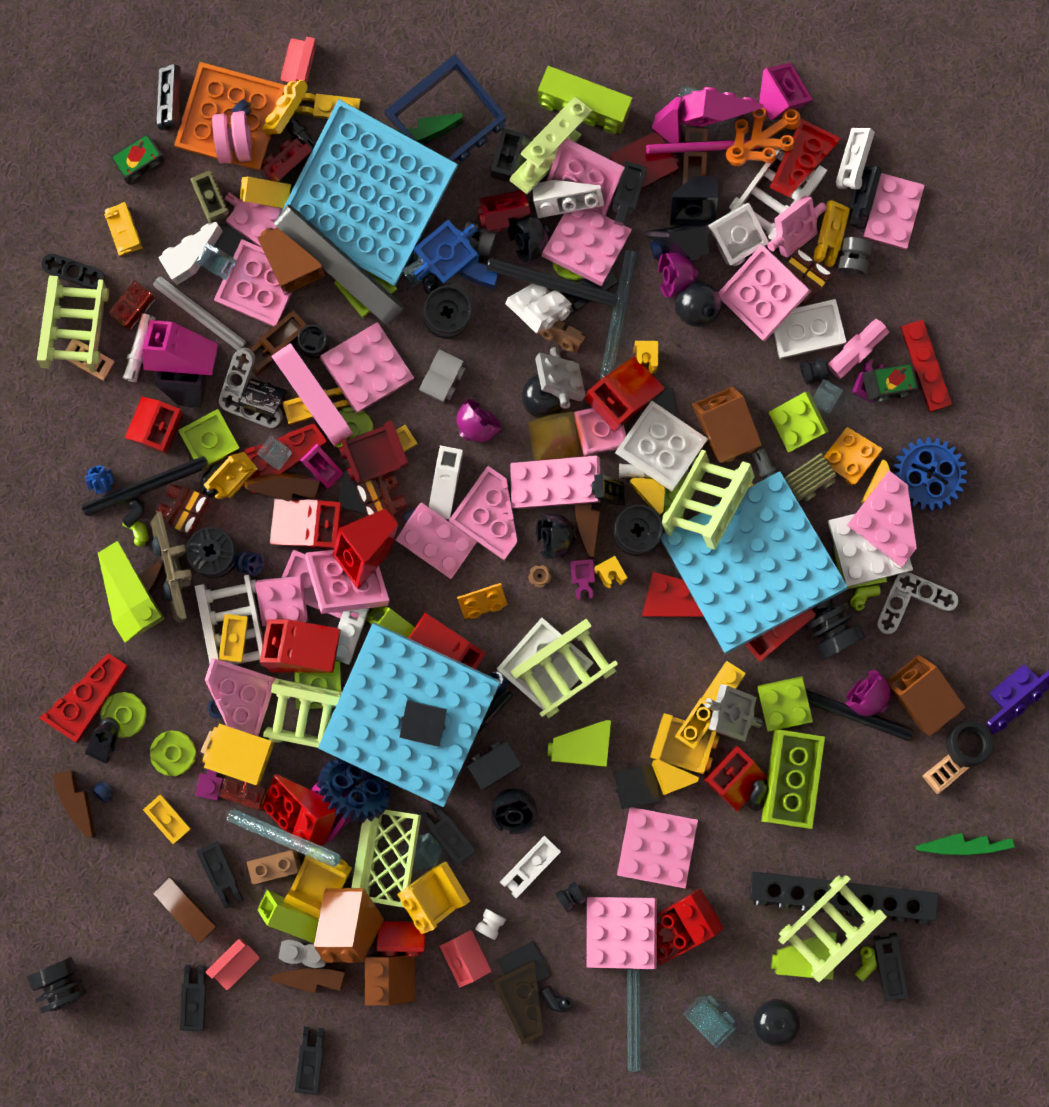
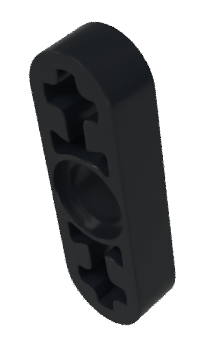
(69, 263)

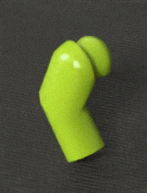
(140, 533)
(862, 594)
(869, 963)

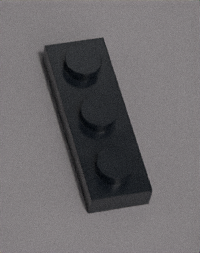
(608, 489)

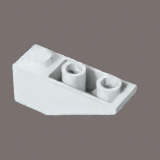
(563, 197)
(181, 260)
(445, 480)

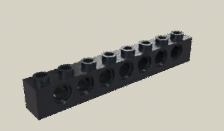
(926, 901)

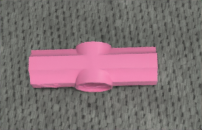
(858, 348)

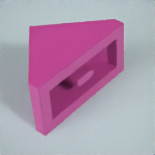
(667, 122)
(322, 466)

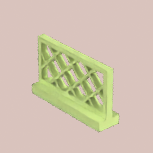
(368, 849)

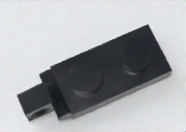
(628, 191)
(863, 198)

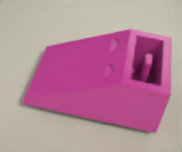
(710, 107)
(177, 349)

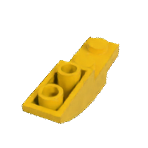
(699, 719)

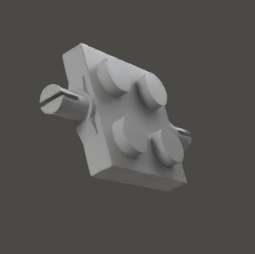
(560, 377)
(733, 713)

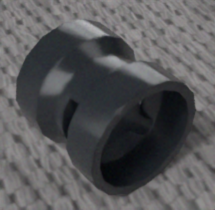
(813, 371)
(566, 900)

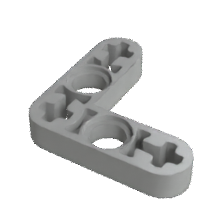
(237, 391)
(906, 594)

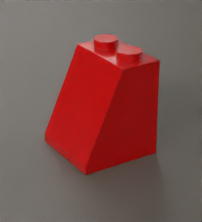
(365, 545)

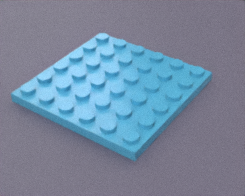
(371, 190)
(761, 570)
(370, 711)

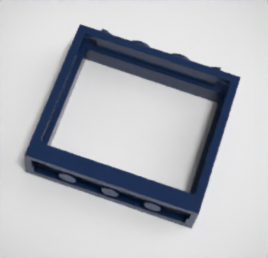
(430, 82)

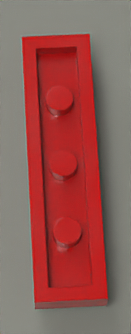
(926, 366)

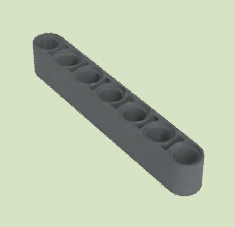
(339, 265)

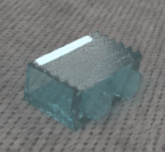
(709, 1020)

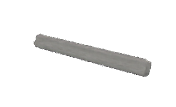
(199, 313)

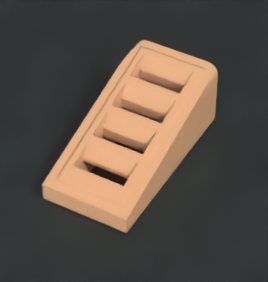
(74, 343)
(928, 776)

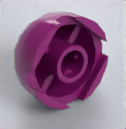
(677, 273)
(476, 423)
(870, 695)

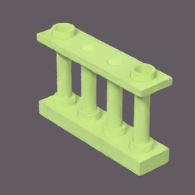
(543, 149)
(53, 311)
(720, 514)
(563, 647)
(306, 694)
(837, 950)

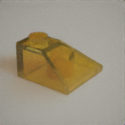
(554, 437)

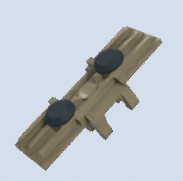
(176, 578)

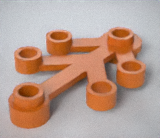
(762, 139)

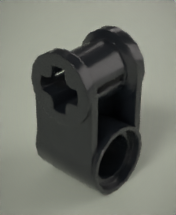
(103, 740)

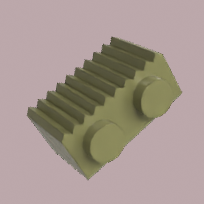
(210, 197)
(810, 477)

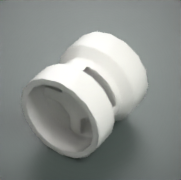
(490, 924)

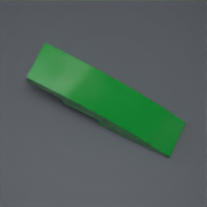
(434, 127)
(957, 846)

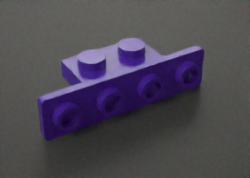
(1016, 695)

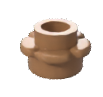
(539, 582)

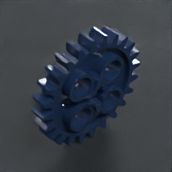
(363, 801)

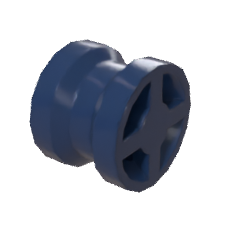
(249, 563)

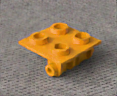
(852, 455)
(482, 601)

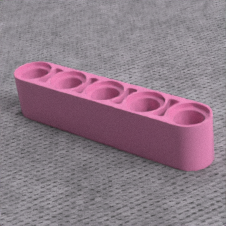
(312, 394)

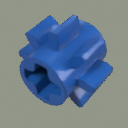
(99, 479)

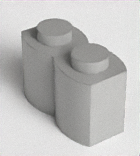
(442, 376)
(296, 951)

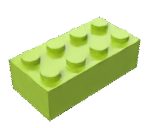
(608, 106)
(793, 779)

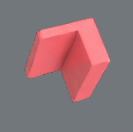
(298, 60)
(465, 958)
(233, 964)

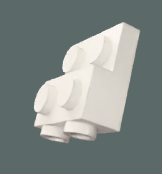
(738, 234)
(539, 306)

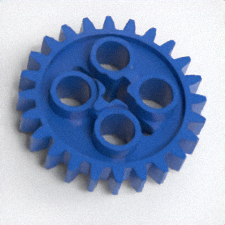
(938, 455)

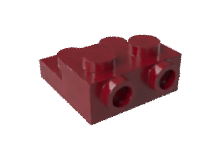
(290, 155)
(498, 208)

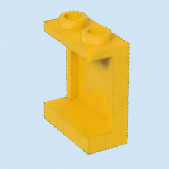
(677, 753)
(238, 754)
(311, 883)
(433, 897)

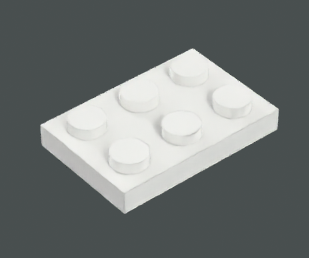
(810, 330)

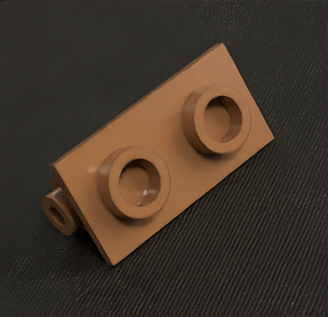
(569, 339)

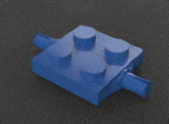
(445, 251)

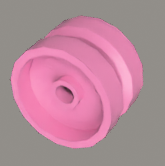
(228, 138)

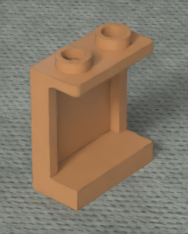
(274, 866)

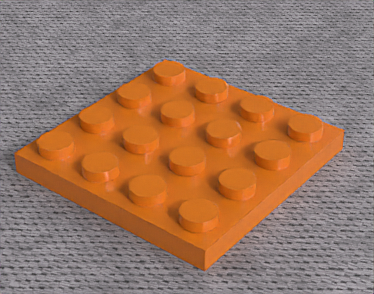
(217, 92)

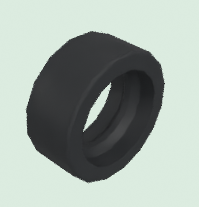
(984, 736)

